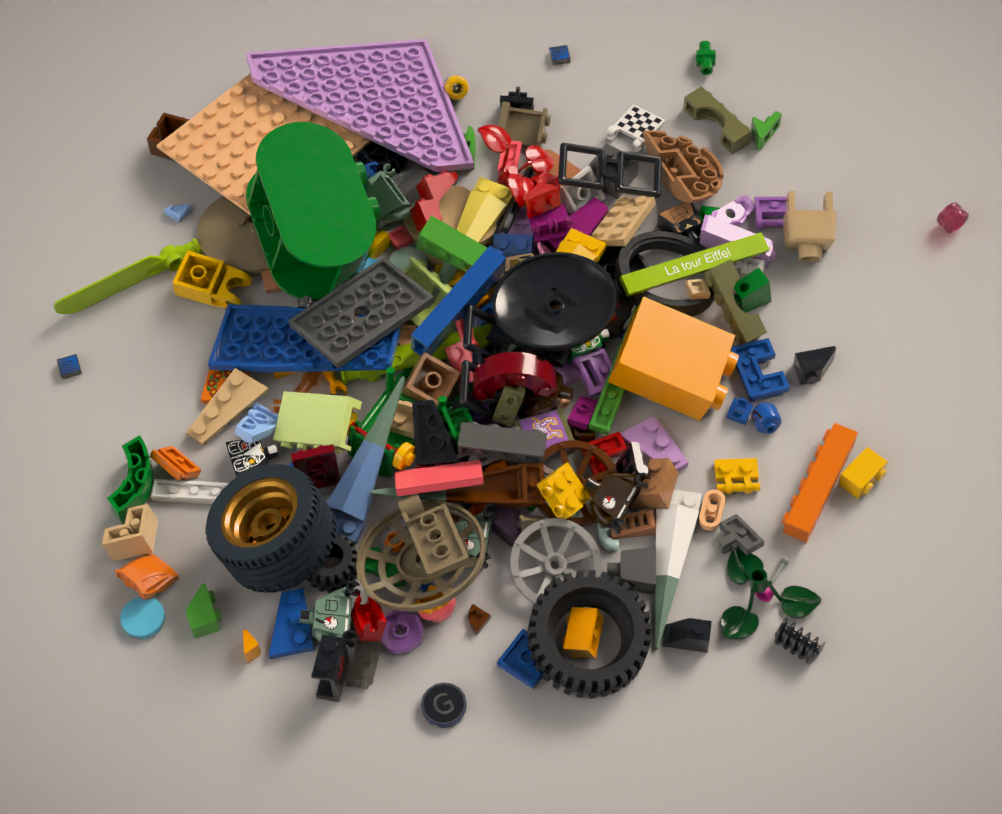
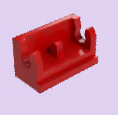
(368, 620)

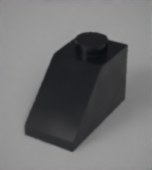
(813, 364)
(688, 635)

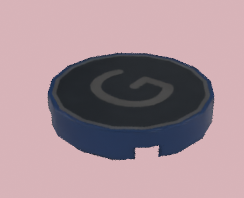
(444, 705)

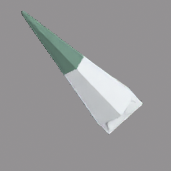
(673, 538)

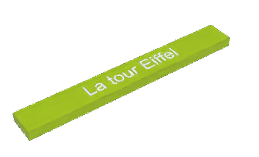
(693, 264)

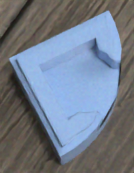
(178, 212)

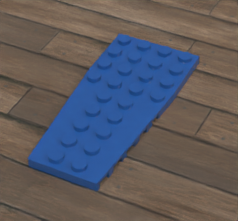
(262, 341)

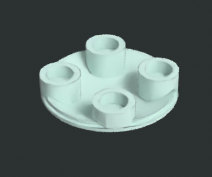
(401, 257)

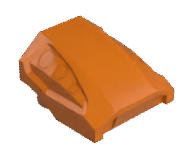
(147, 575)

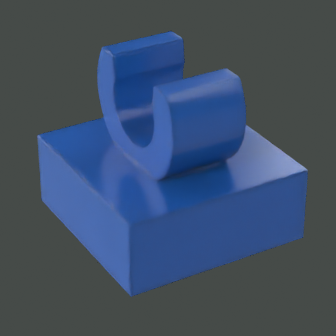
(740, 410)

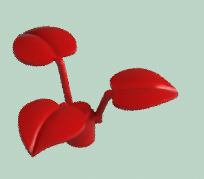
(497, 141)

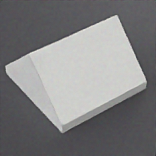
(576, 197)

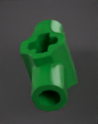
(705, 57)

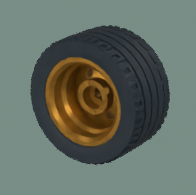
(271, 528)

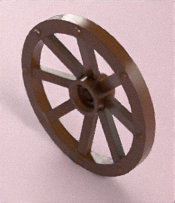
(591, 450)

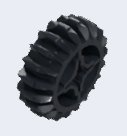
(382, 156)

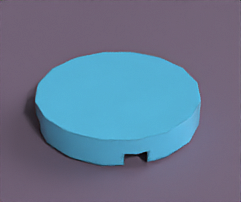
(142, 617)

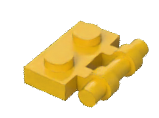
(736, 470)

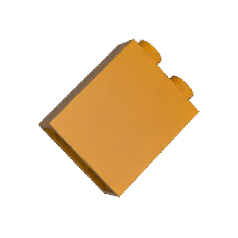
(674, 360)

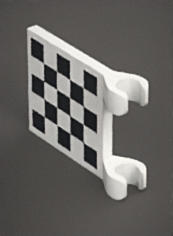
(633, 125)

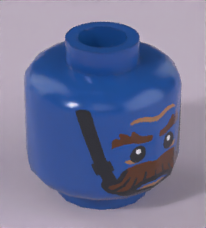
(766, 418)

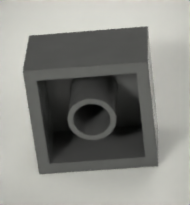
(630, 171)

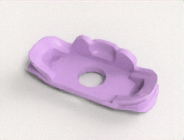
(740, 207)

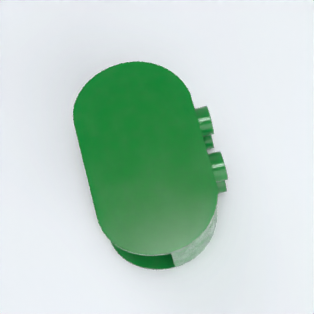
(311, 209)

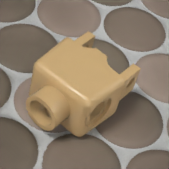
(809, 229)

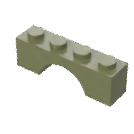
(702, 105)
(743, 325)

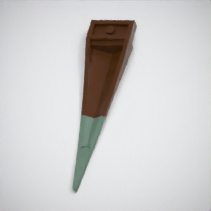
(502, 487)

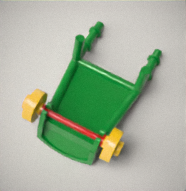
(399, 449)

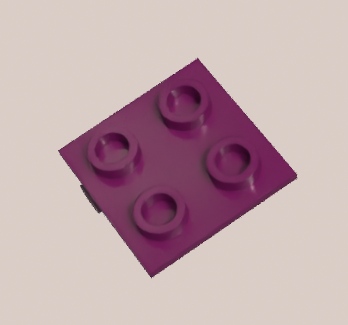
(551, 224)

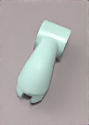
(606, 542)

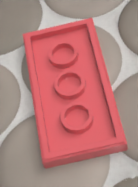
(438, 478)

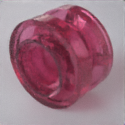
(952, 217)

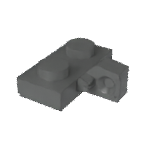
(738, 535)

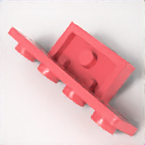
(457, 353)

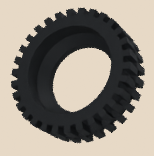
(599, 594)

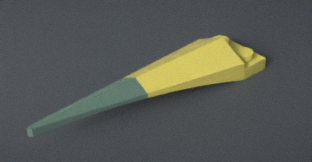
(481, 212)

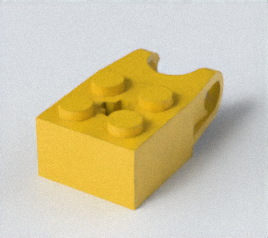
(208, 280)

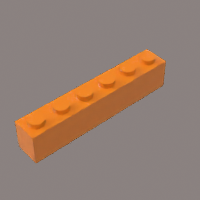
(819, 483)

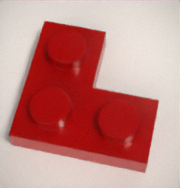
(612, 445)

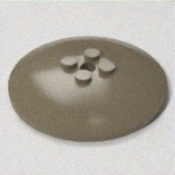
(229, 236)

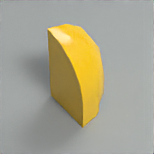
(379, 245)

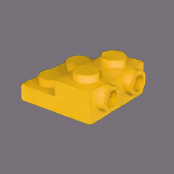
(563, 491)

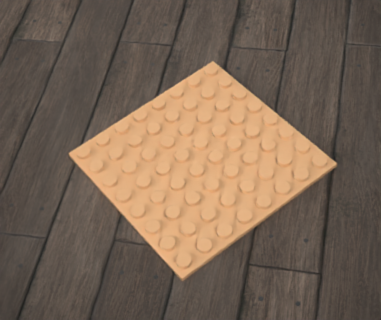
(224, 137)

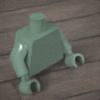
(390, 199)

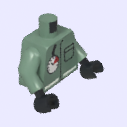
(472, 540)
(333, 614)

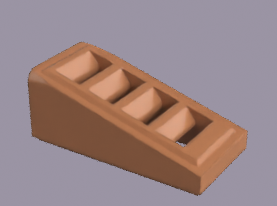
(642, 530)

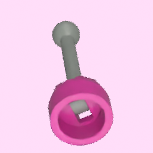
(767, 595)

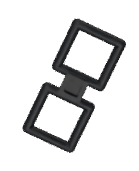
(610, 170)
(479, 357)

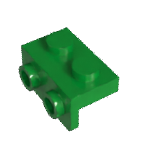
(453, 420)

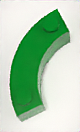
(139, 480)

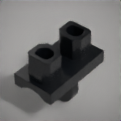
(518, 99)

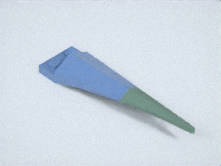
(352, 495)

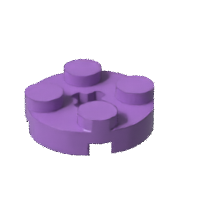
(410, 639)

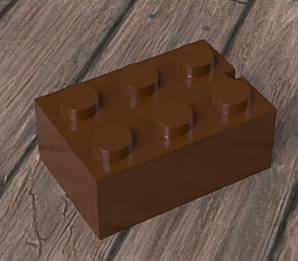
(165, 126)

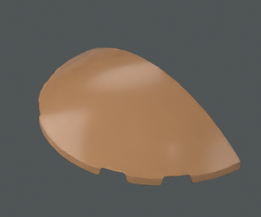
(686, 170)

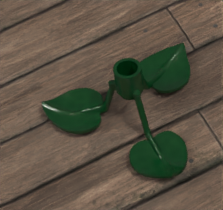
(740, 623)

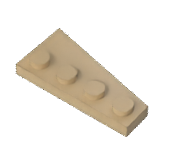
(230, 400)

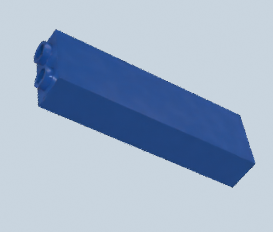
(467, 291)

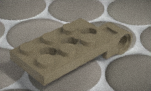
(421, 533)

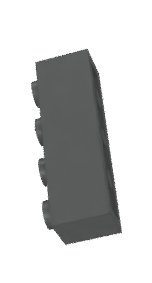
(502, 443)

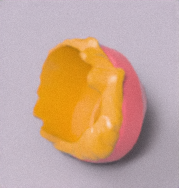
(438, 613)

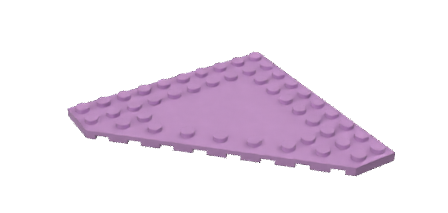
(375, 90)

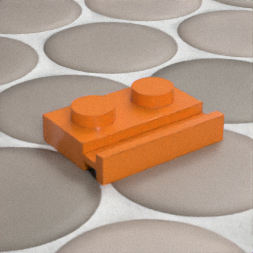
(175, 463)

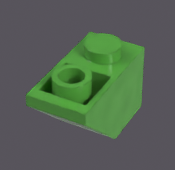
(201, 614)

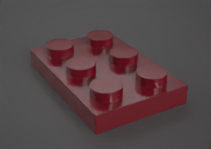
(318, 464)

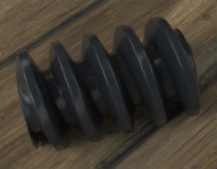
(798, 642)

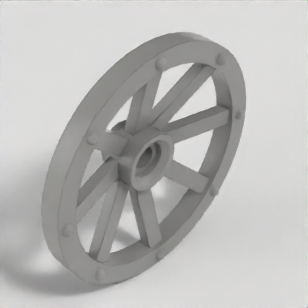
(558, 558)

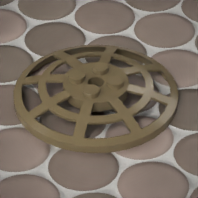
(408, 560)

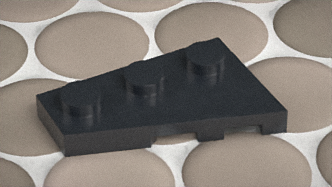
(431, 436)

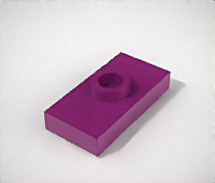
(582, 413)

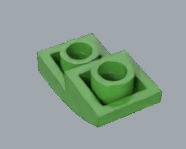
(471, 143)

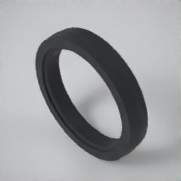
(662, 241)

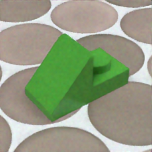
(763, 131)

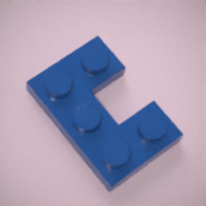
(754, 382)

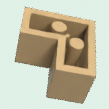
(133, 537)

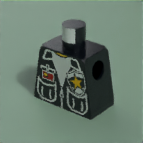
(247, 455)

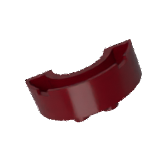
(513, 369)

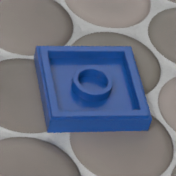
(518, 663)

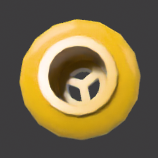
(461, 84)

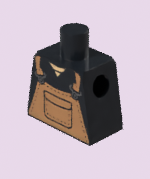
(681, 220)

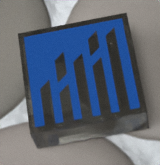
(559, 55)
(69, 366)

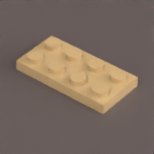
(623, 220)

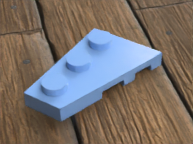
(257, 424)

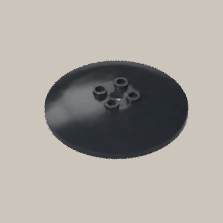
(552, 279)

